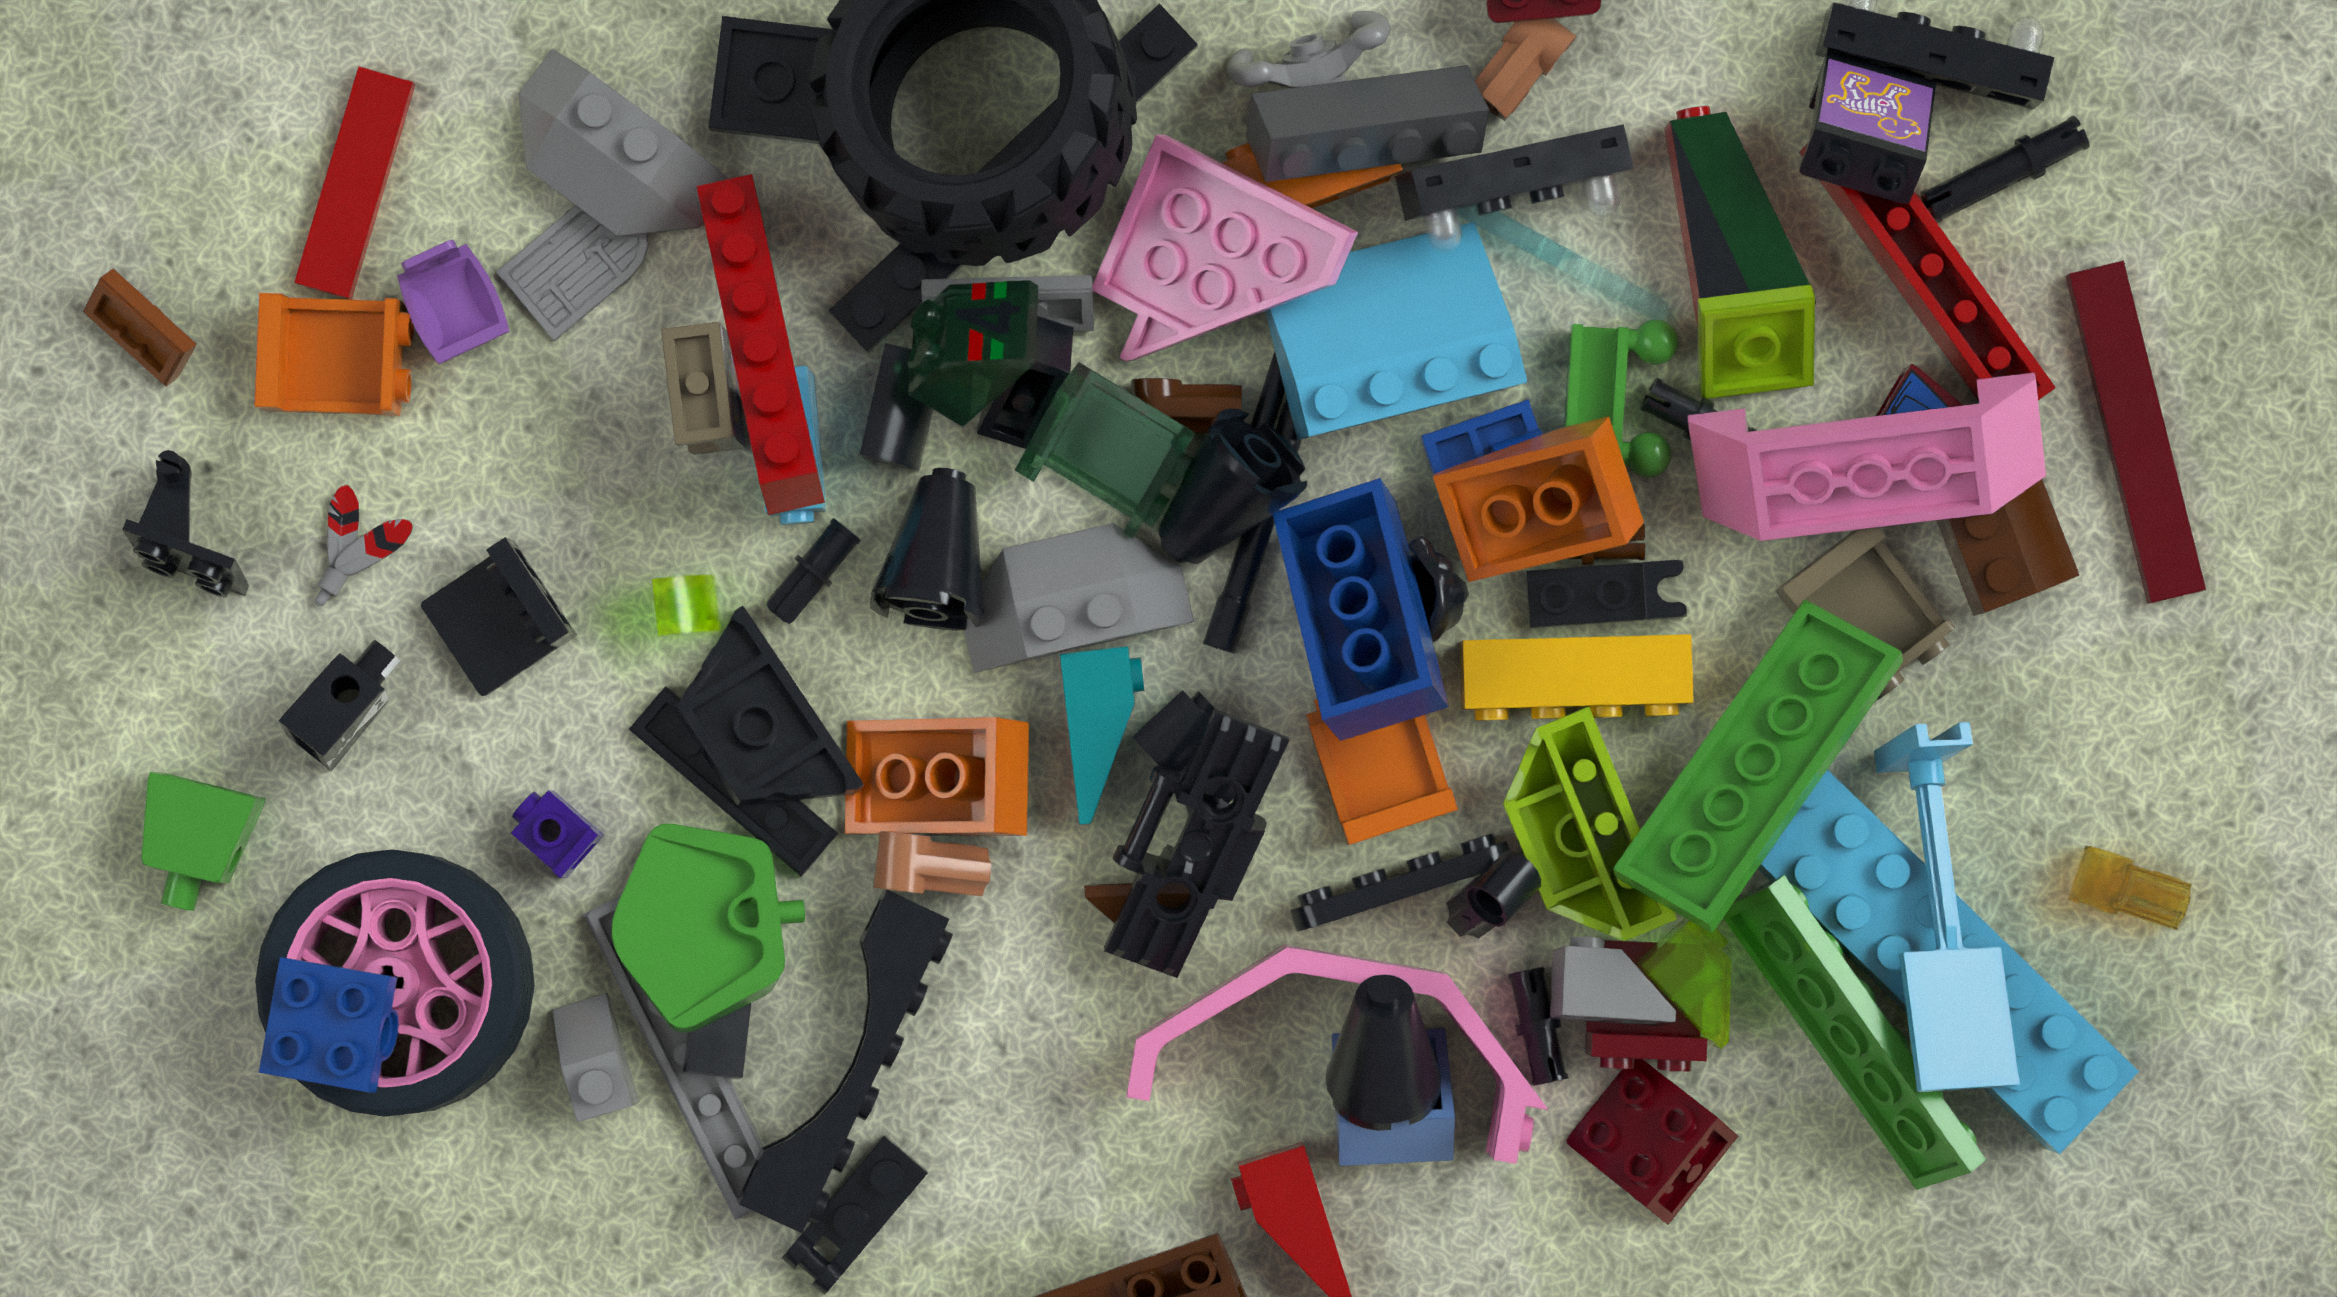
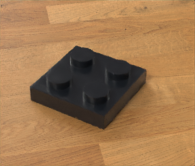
(764, 80)

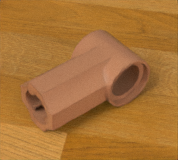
(1527, 53)
(919, 864)

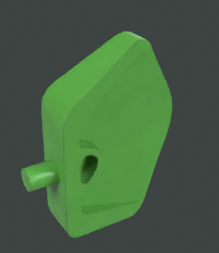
(702, 924)

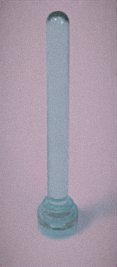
(1569, 262)

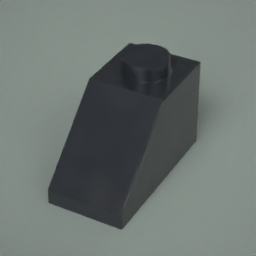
(1023, 404)

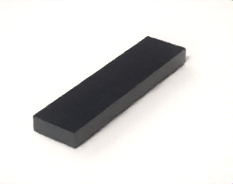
(786, 827)

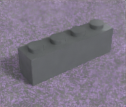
(1366, 123)

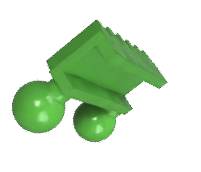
(1599, 382)

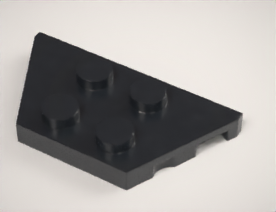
(760, 725)

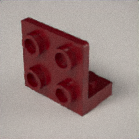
(1651, 1139)

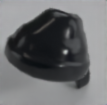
(1439, 586)

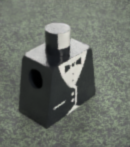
(331, 727)

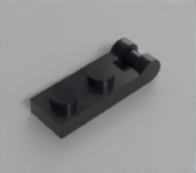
(857, 1212)

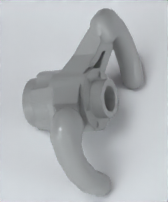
(1312, 58)

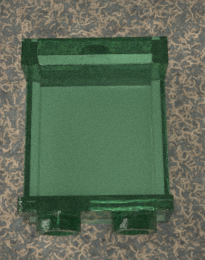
(1110, 446)

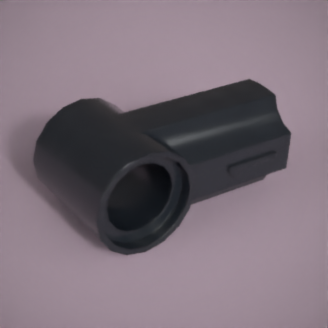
(1493, 895)

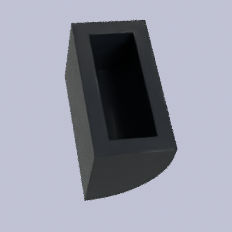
(896, 421)

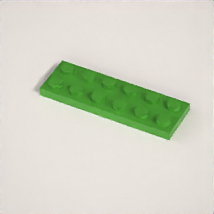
(1758, 765)
(1851, 1033)

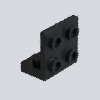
(498, 618)

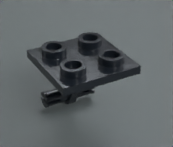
(164, 534)

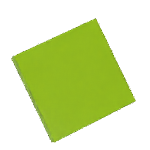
(1756, 341)

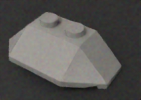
(609, 153)
(1074, 596)

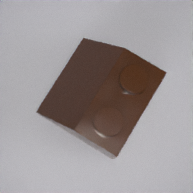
(2009, 551)

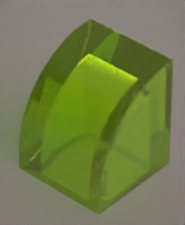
(686, 605)

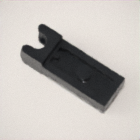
(1601, 594)

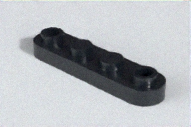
(1375, 889)

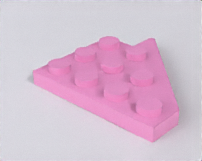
(1211, 249)

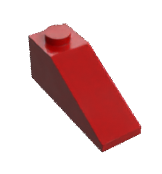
(1291, 1211)

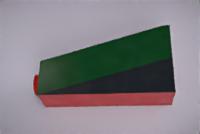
(1723, 211)

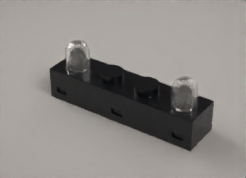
(1951, 58)
(1529, 169)

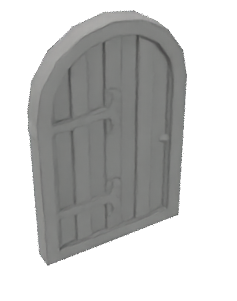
(572, 270)

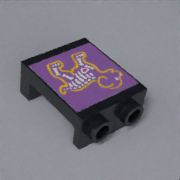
(1869, 128)

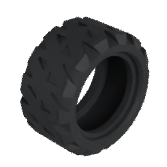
(993, 212)

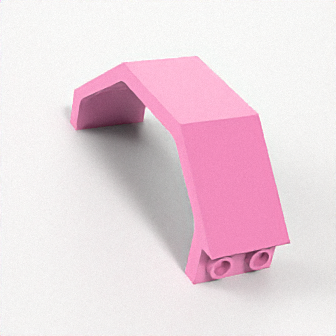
(1509, 1125)

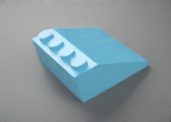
(1395, 336)

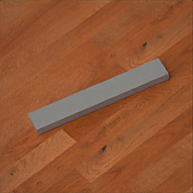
(706, 1101)

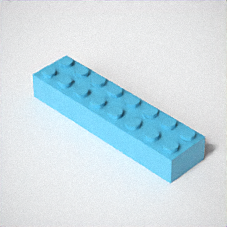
(1878, 905)

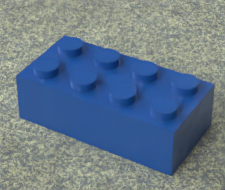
(1360, 610)

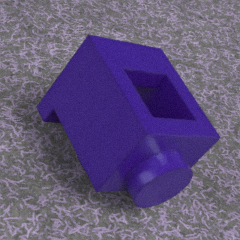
(576, 836)

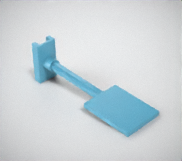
(1954, 993)

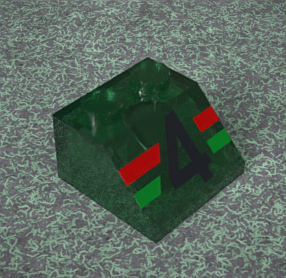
(972, 345)

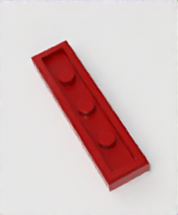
(355, 183)

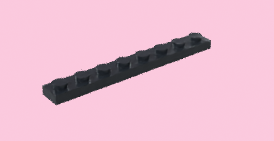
(894, 285)

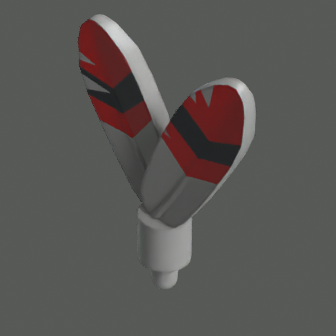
(346, 552)

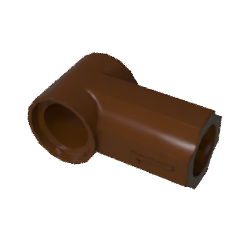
(1188, 403)

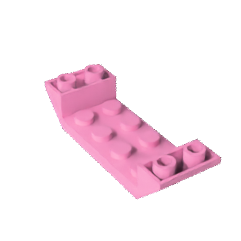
(1870, 467)

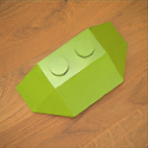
(1577, 827)

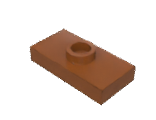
(139, 327)

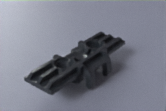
(1210, 850)

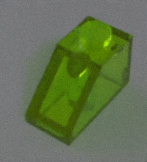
(1695, 977)

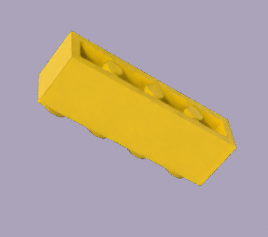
(1576, 673)

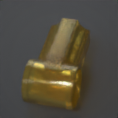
(2117, 886)

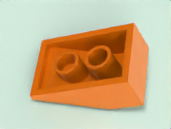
(1540, 501)
(939, 776)

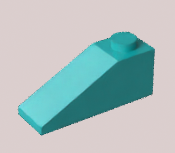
(1098, 709)

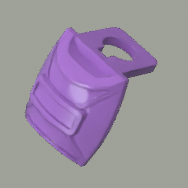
(451, 300)

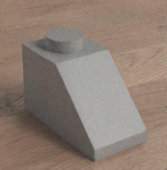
(1603, 987)
(593, 1058)

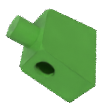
(195, 833)

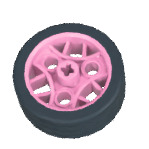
(410, 881)

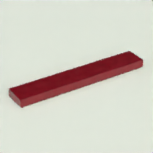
(2135, 432)

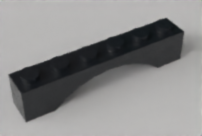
(794, 1169)

